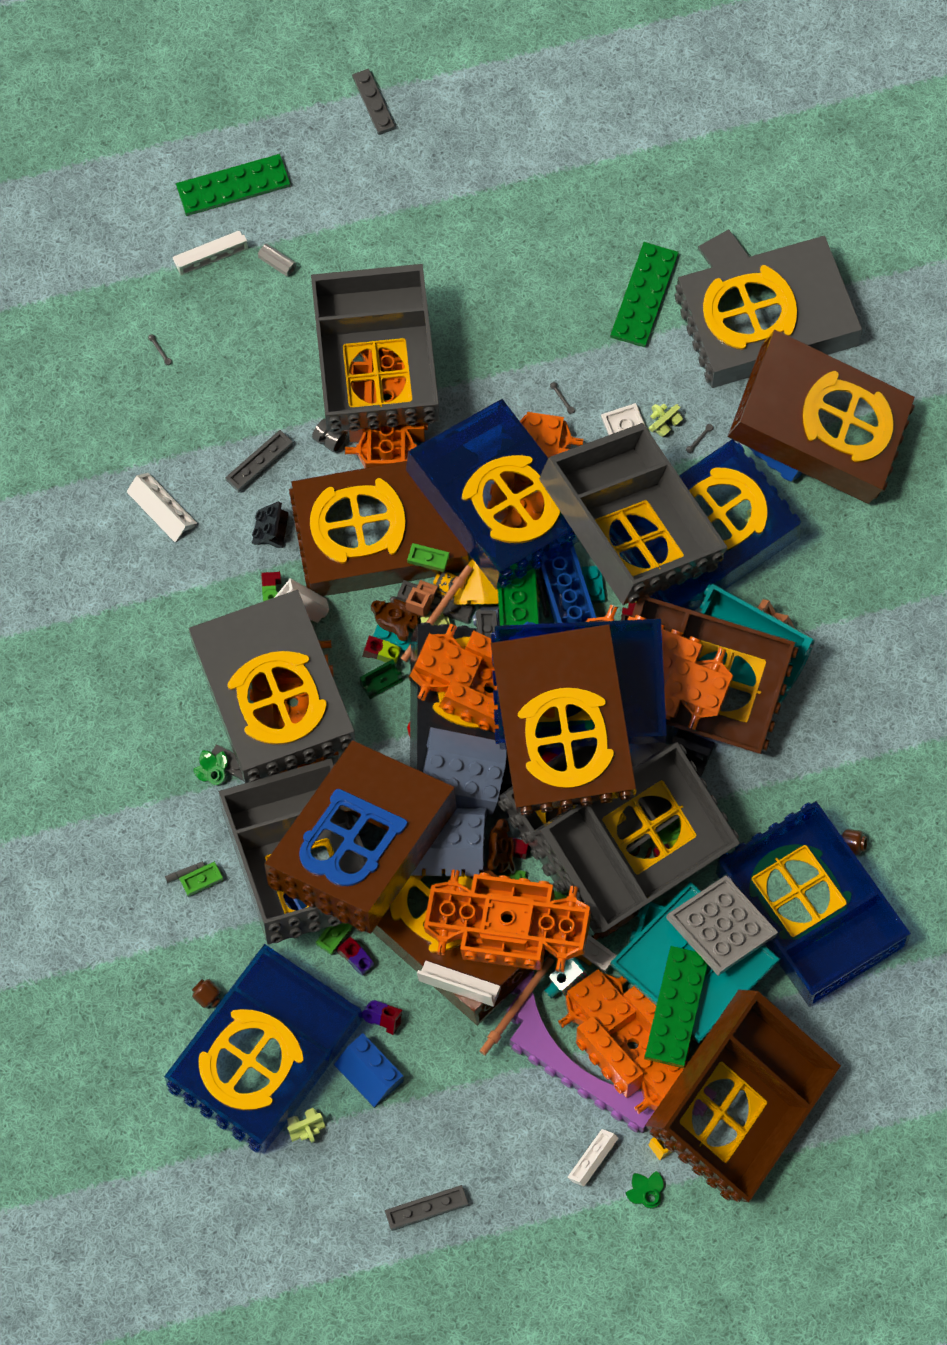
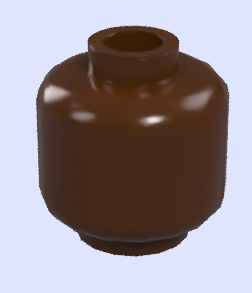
(855, 840)
(206, 993)

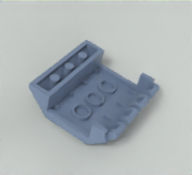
(469, 764)
(457, 845)

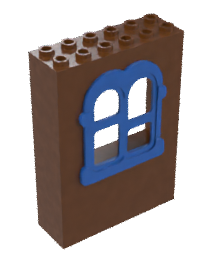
(377, 791)

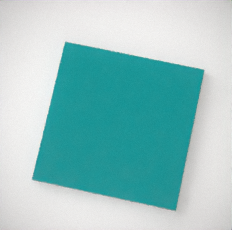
(646, 957)

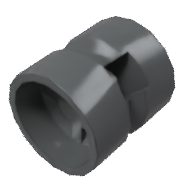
(332, 441)

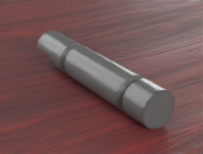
(175, 875)

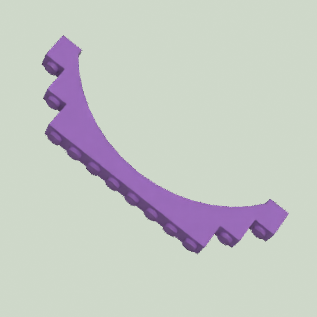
(541, 1049)

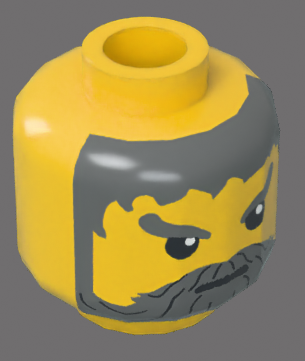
(444, 582)

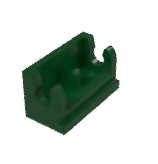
(381, 679)

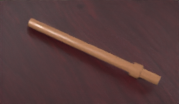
(458, 582)
(494, 1036)

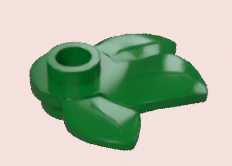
(209, 765)
(645, 1187)

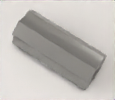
(276, 260)

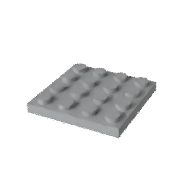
(722, 925)

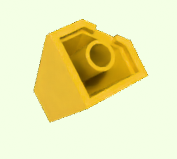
(477, 588)

